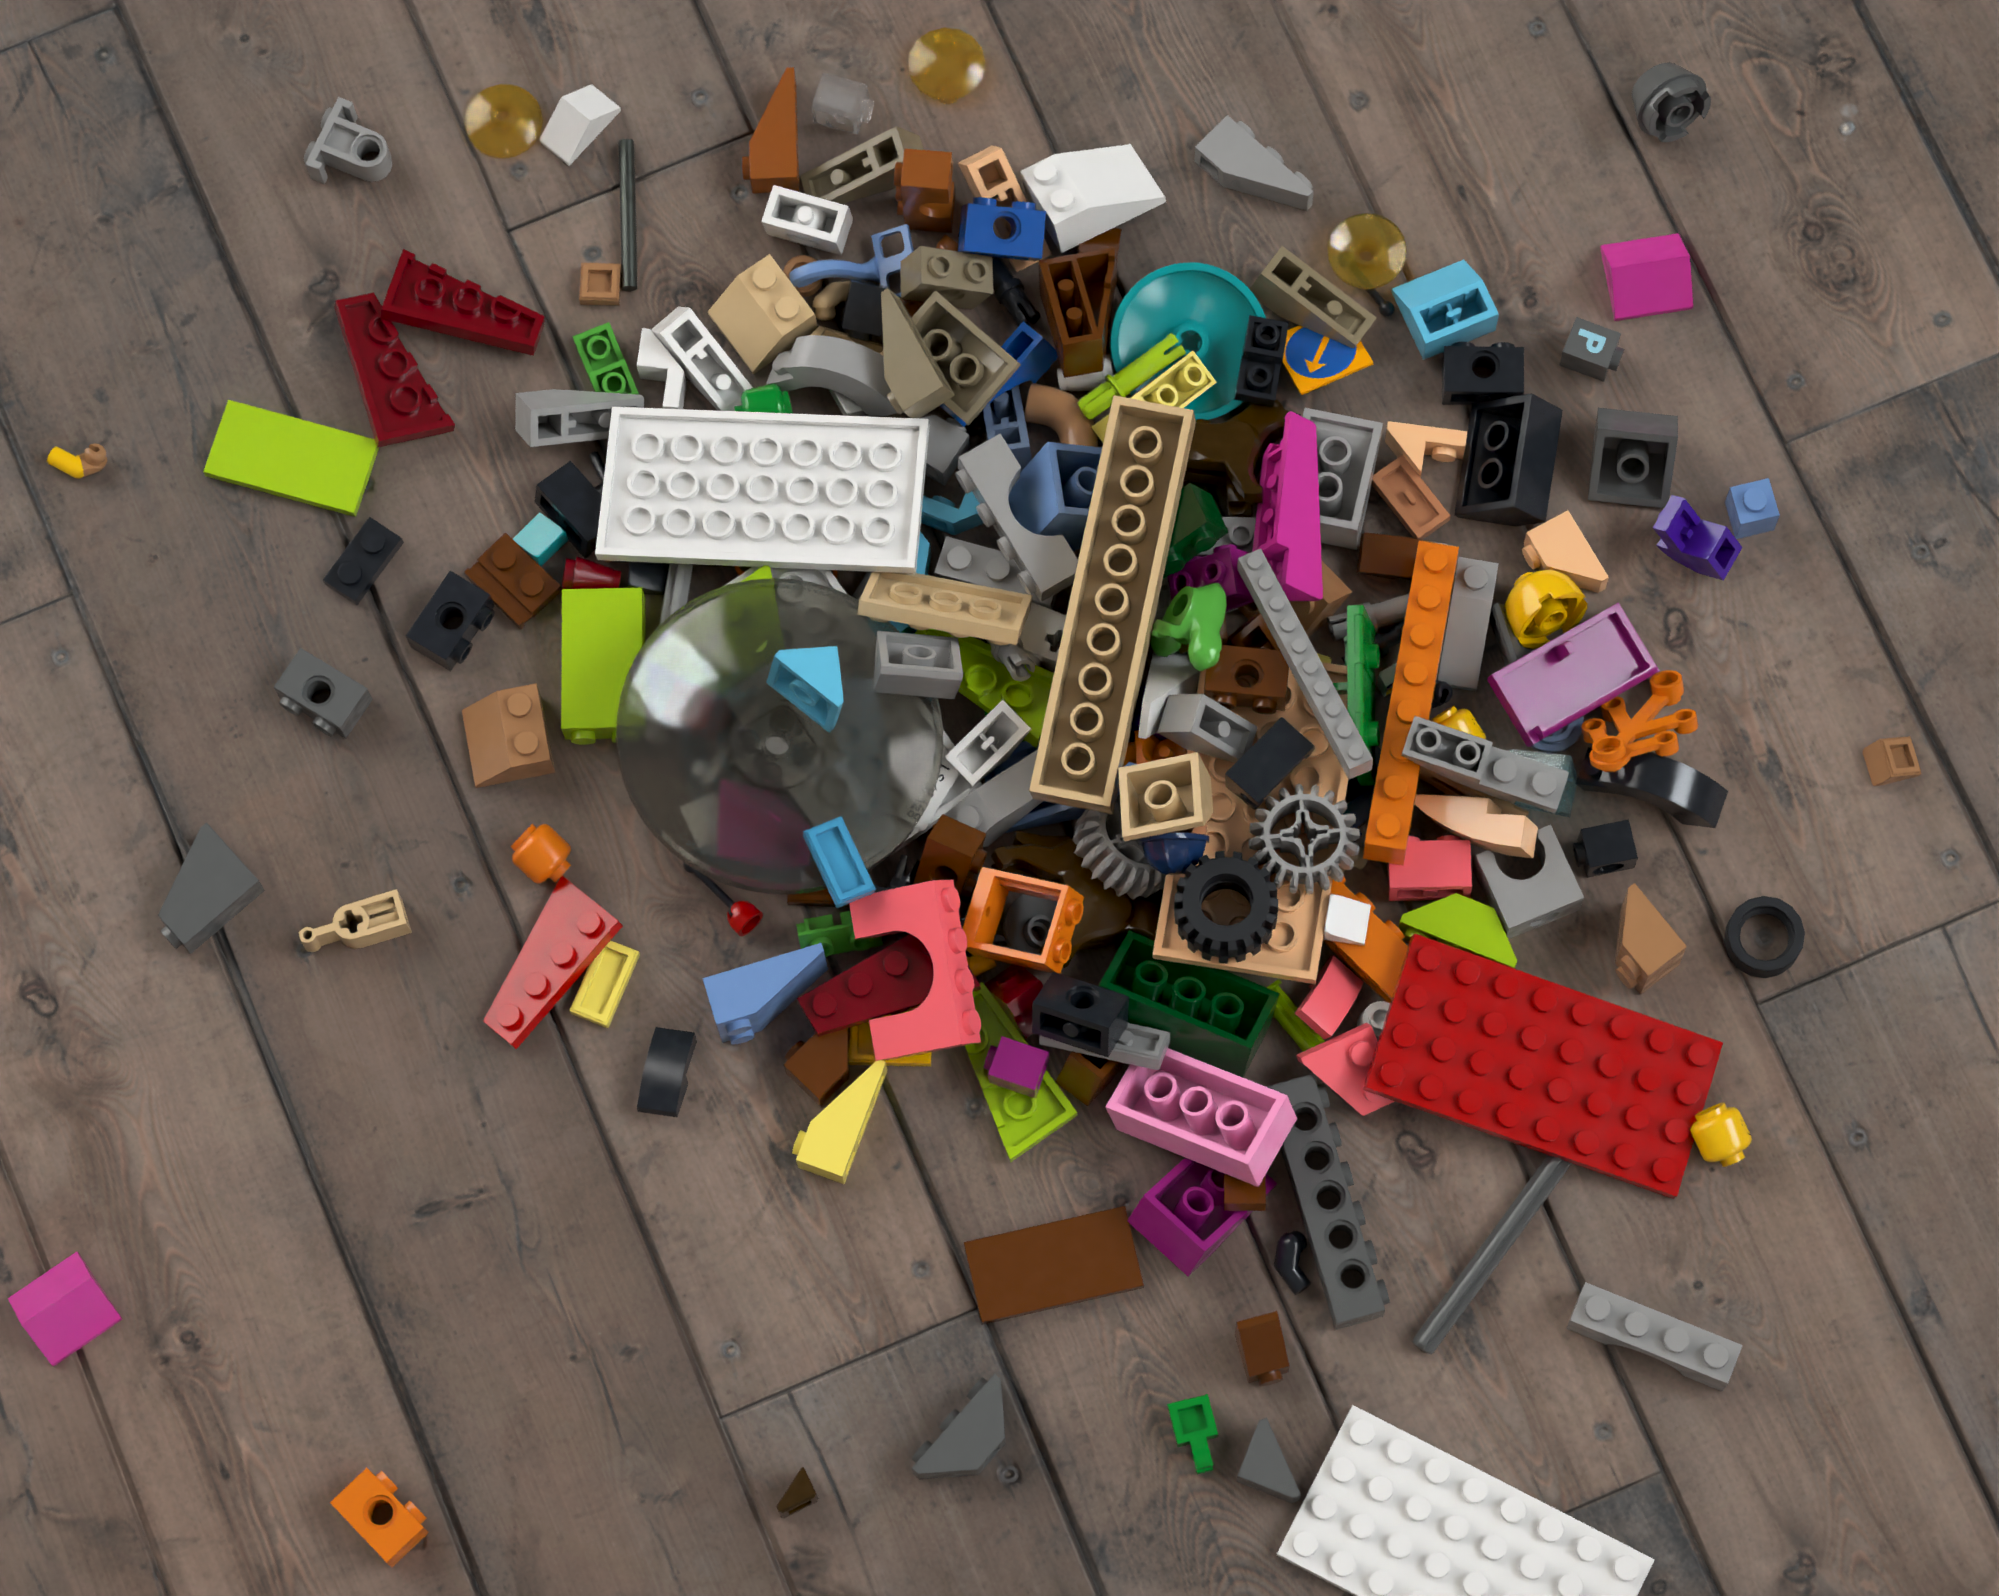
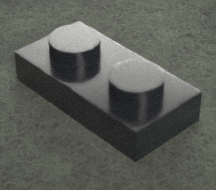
(363, 561)

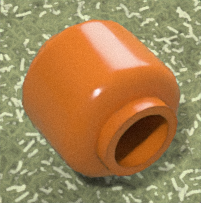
(541, 853)

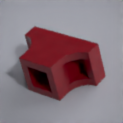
(1015, 993)

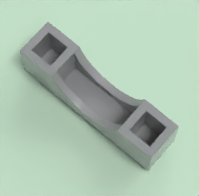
(1044, 561)
(1634, 1326)

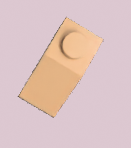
(1563, 548)

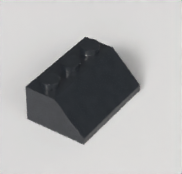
(1509, 461)

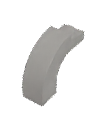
(835, 366)

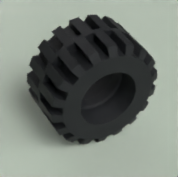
(1226, 874)

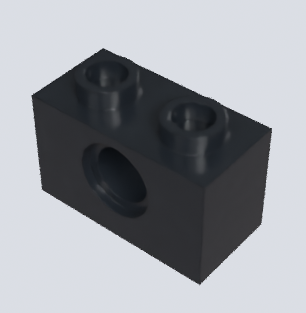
(1463, 387)
(452, 598)
(1080, 1014)

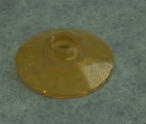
(508, 136)
(1369, 234)

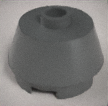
(1669, 101)

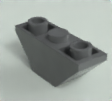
(968, 1436)

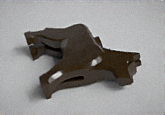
(1233, 453)
(1104, 916)

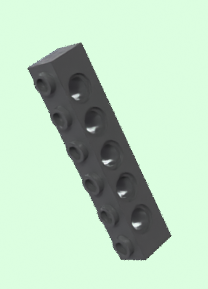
(1345, 1304)

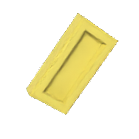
(605, 984)

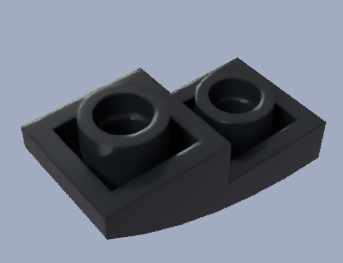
(1261, 361)
(665, 1072)

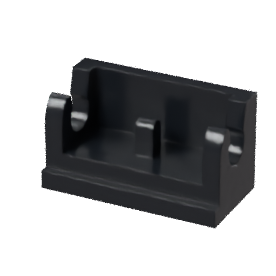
(572, 505)
(1267, 763)

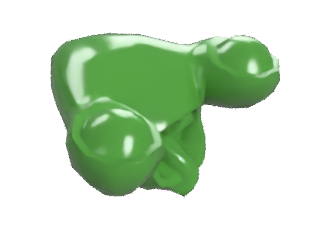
(1194, 620)

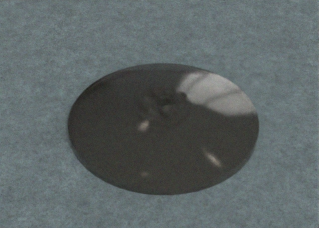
(699, 726)

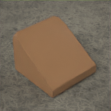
(1891, 760)

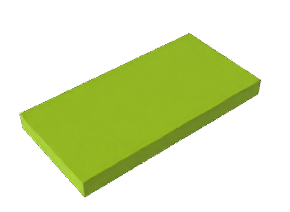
(291, 458)

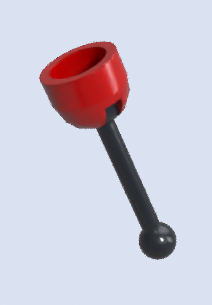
(741, 914)

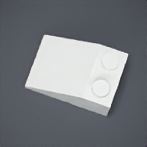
(1090, 192)

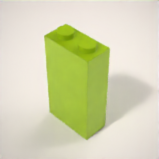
(599, 643)

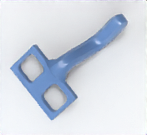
(876, 269)

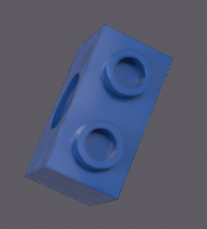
(1026, 234)

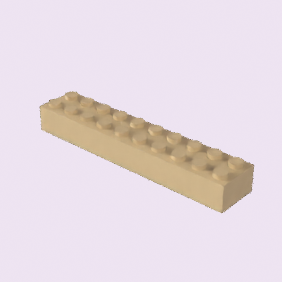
(1112, 604)

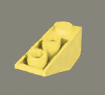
(1173, 387)

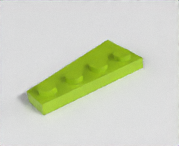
(990, 682)
(1018, 1117)

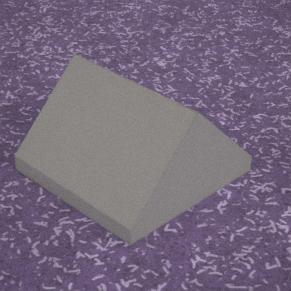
(917, 665)

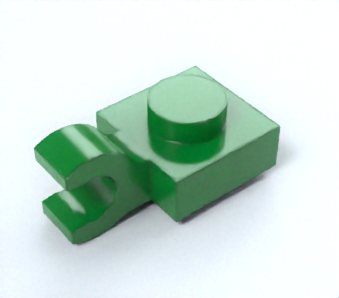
(1193, 1426)

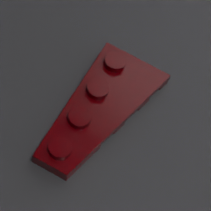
(390, 384)
(876, 987)

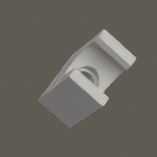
(1535, 900)

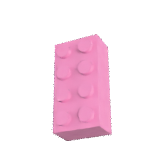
(1204, 1115)

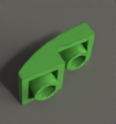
(604, 361)

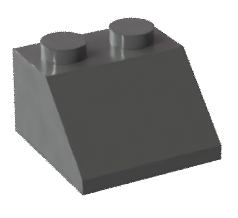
(1633, 457)

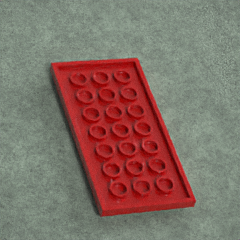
(1543, 1066)

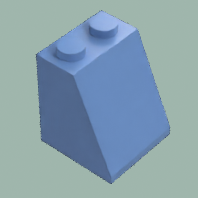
(1056, 491)

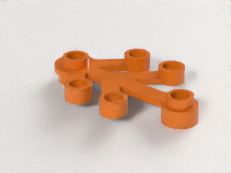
(1613, 752)

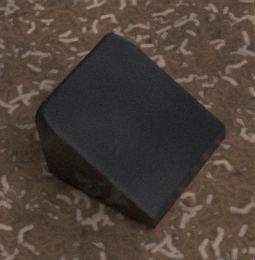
(648, 576)

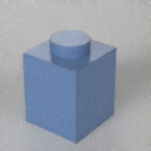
(1752, 508)

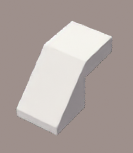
(657, 364)

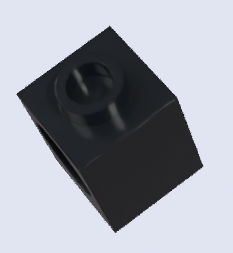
(863, 310)
(1606, 848)

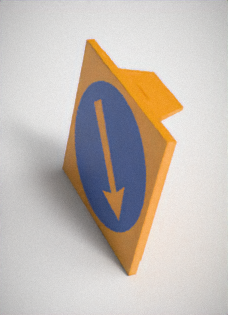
(1318, 360)

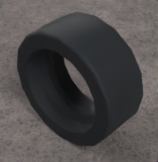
(1781, 911)

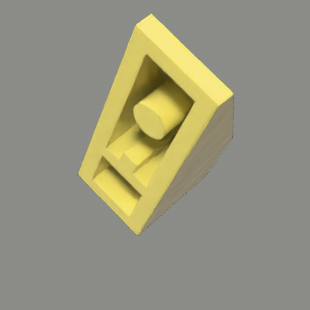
(838, 1129)

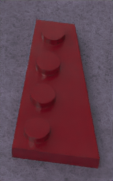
(440, 303)

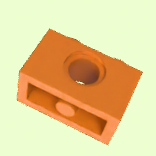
(357, 1506)

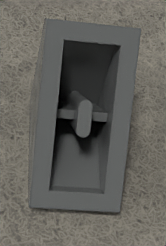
(1266, 1467)

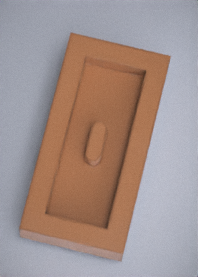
(1410, 498)

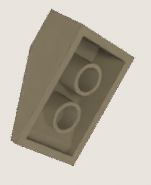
(965, 354)

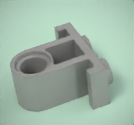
(344, 145)

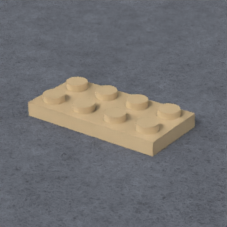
(946, 606)

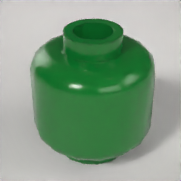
(765, 399)

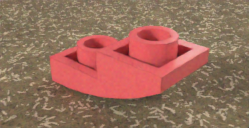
(1329, 998)

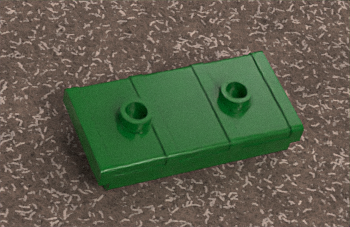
(1361, 660)

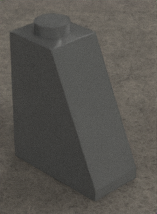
(206, 892)

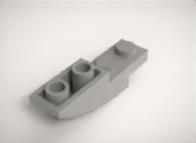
(1482, 766)

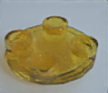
(946, 64)

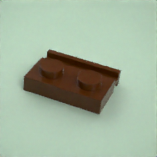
(513, 580)

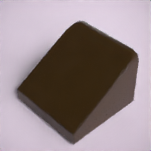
(798, 1495)

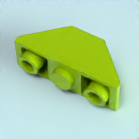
(1462, 925)

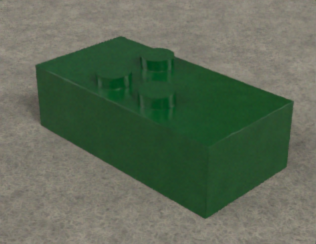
(1203, 1008)

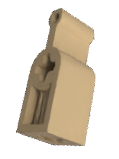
(378, 917)

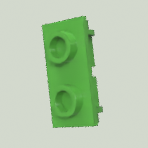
(833, 938)

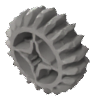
(1319, 836)
(1112, 859)

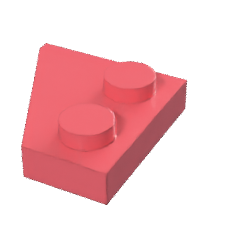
(1344, 1066)

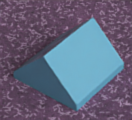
(810, 682)

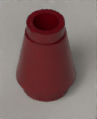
(589, 575)

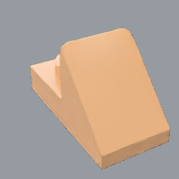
(1416, 440)

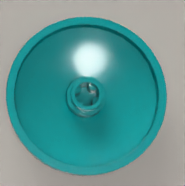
(1205, 313)

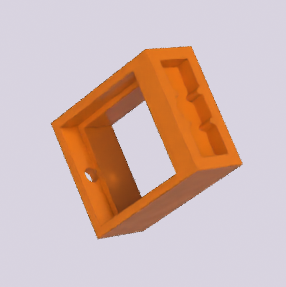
(987, 909)

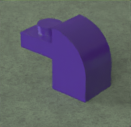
(1695, 542)

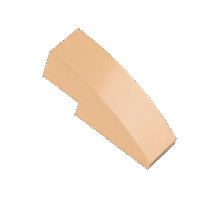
(1481, 823)

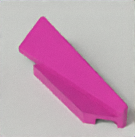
(1290, 511)

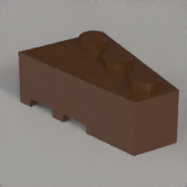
(1079, 307)

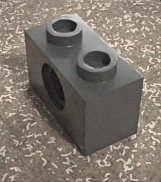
(307, 676)

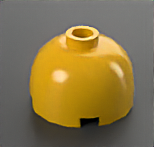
(1543, 604)

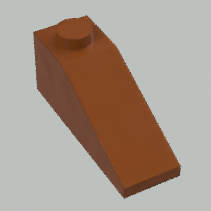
(774, 143)

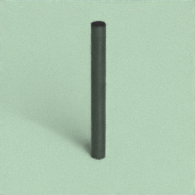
(628, 215)

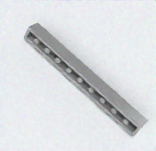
(1305, 664)

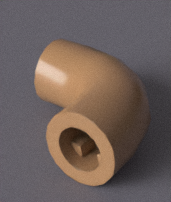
(1061, 413)

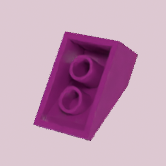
(1187, 1214)

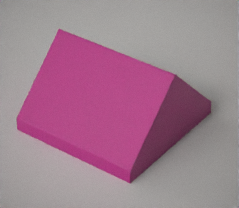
(1648, 276)
(64, 1309)

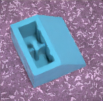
(1446, 308)

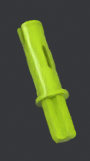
(1130, 377)

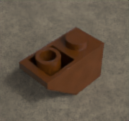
(820, 1064)

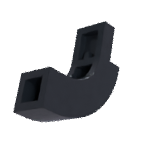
(1661, 782)

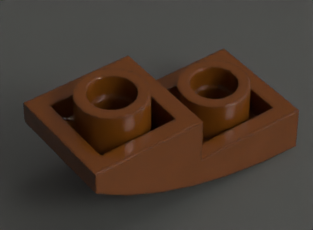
(1387, 555)

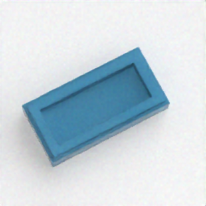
(839, 862)

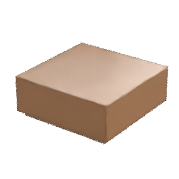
(600, 284)

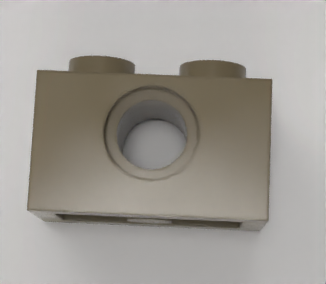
(956, 275)

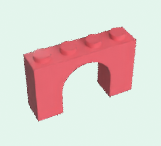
(948, 1012)

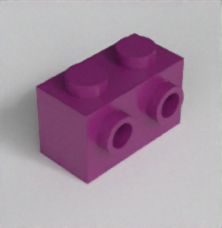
(1214, 568)

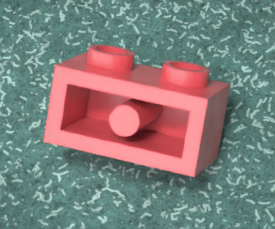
(1432, 870)

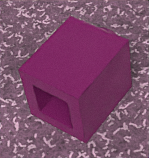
(1016, 1066)

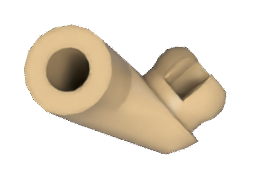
(829, 298)

